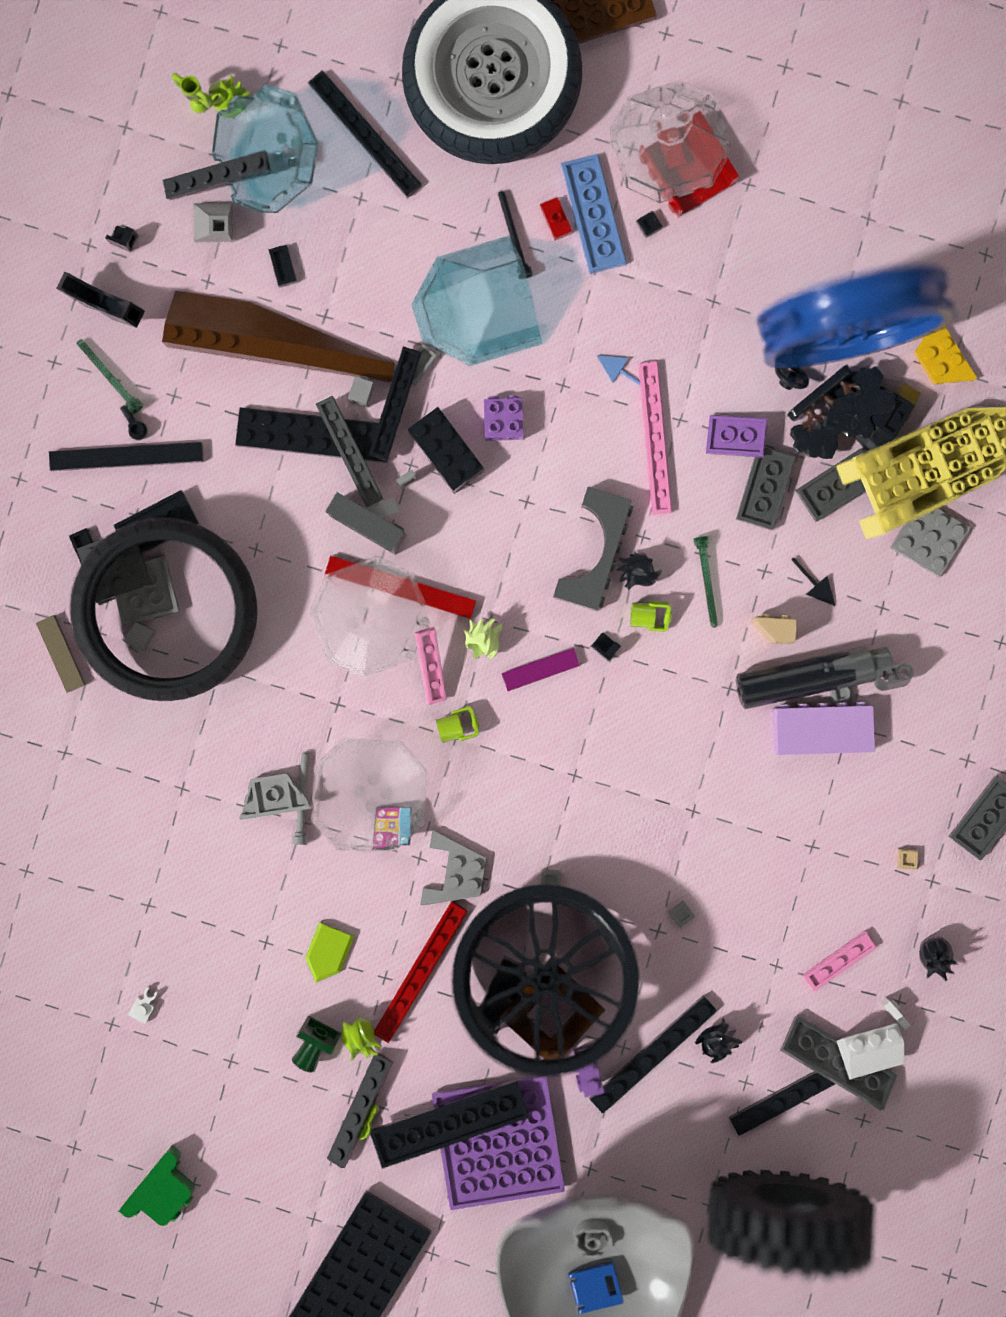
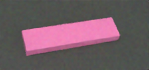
(431, 665)
(839, 960)

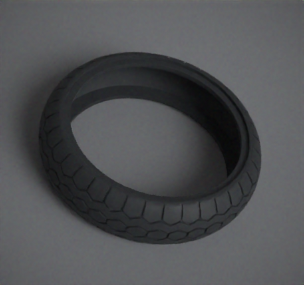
(109, 666)

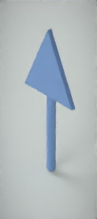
(614, 365)

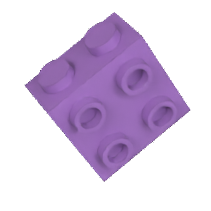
(503, 418)
(589, 1078)

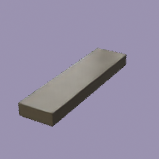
(60, 653)

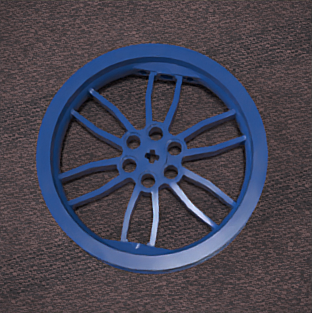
(856, 316)

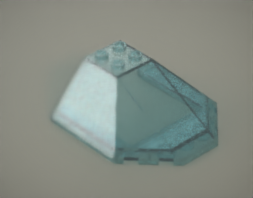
(477, 304)

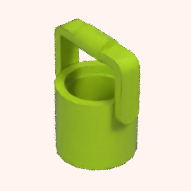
(644, 615)
(451, 727)

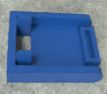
(592, 1290)

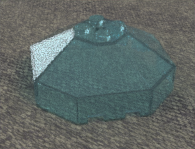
(267, 123)

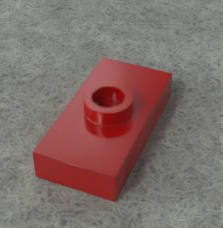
(556, 218)

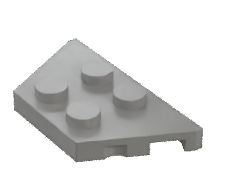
(273, 796)

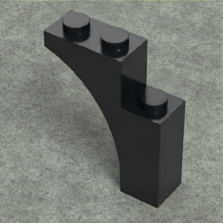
(99, 300)

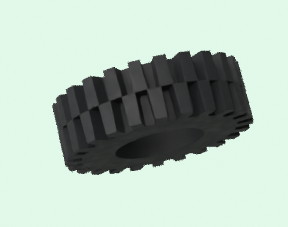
(791, 1224)

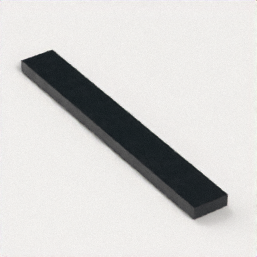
(364, 134)
(126, 456)

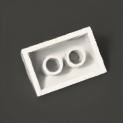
(872, 1051)

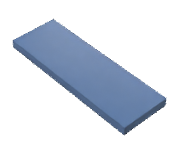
(593, 214)

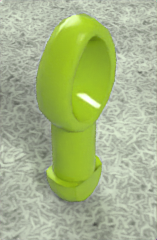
(368, 1125)

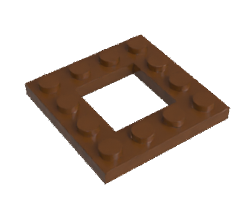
(572, 1029)

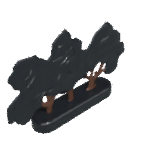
(846, 413)

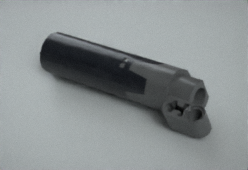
(821, 675)

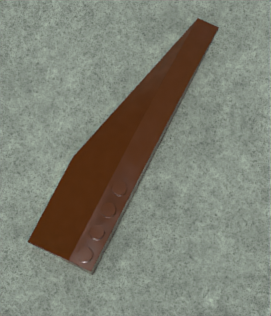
(260, 335)

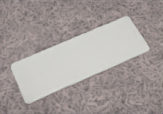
(384, 508)

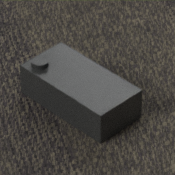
(366, 523)

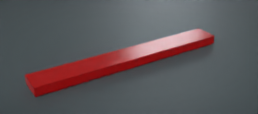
(432, 596)
(420, 971)

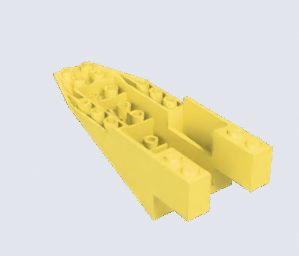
(956, 451)

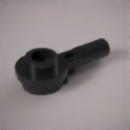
(137, 429)

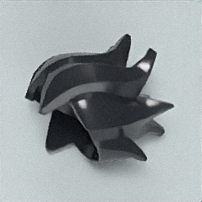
(638, 570)
(937, 956)
(718, 1041)

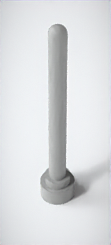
(299, 836)

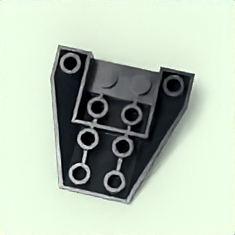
(887, 425)

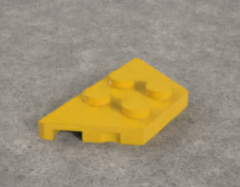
(943, 359)

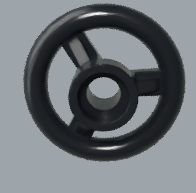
(788, 378)

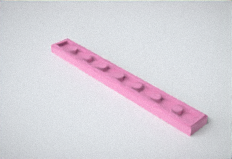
(655, 438)

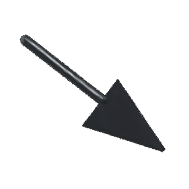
(821, 590)

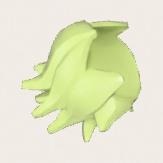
(483, 638)

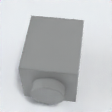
(361, 391)
(139, 637)

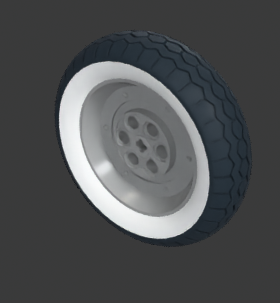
(472, 119)

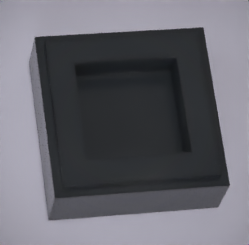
(649, 224)

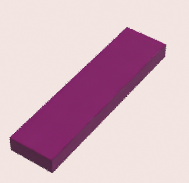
(540, 669)

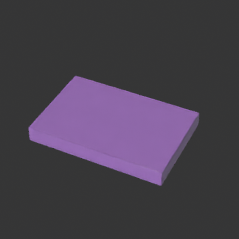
(736, 436)

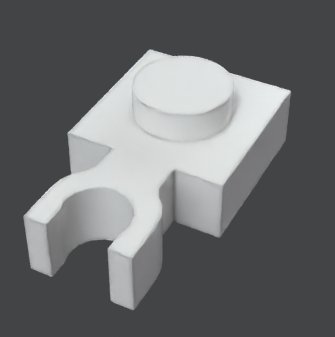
(143, 1007)
(892, 1008)

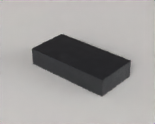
(282, 266)

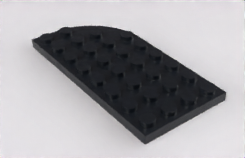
(364, 1263)

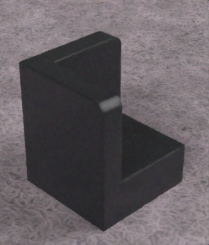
(123, 238)
(605, 646)

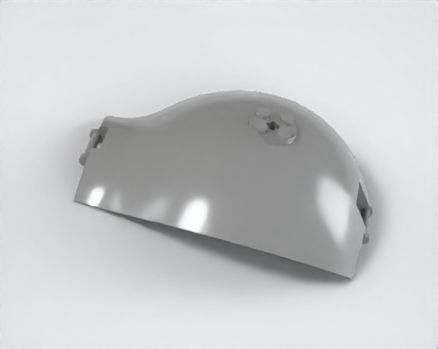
(644, 1241)

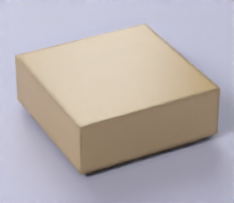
(907, 859)

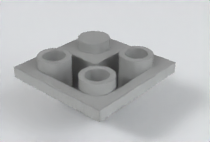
(213, 222)

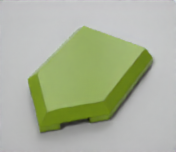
(328, 951)

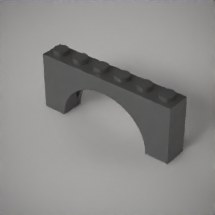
(611, 514)

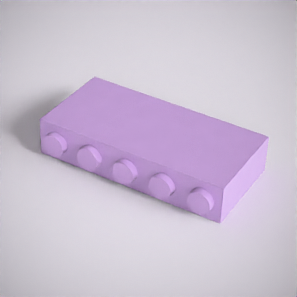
(823, 729)

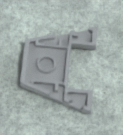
(462, 875)

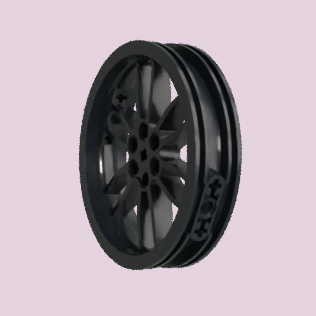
(475, 1020)

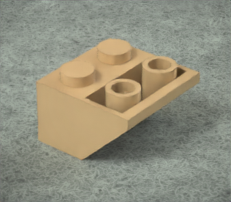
(776, 630)

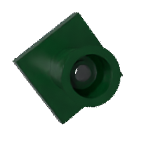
(316, 1039)

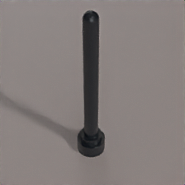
(512, 231)

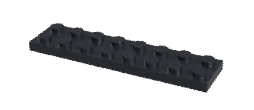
(298, 433)
(449, 1123)

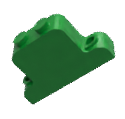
(161, 1191)

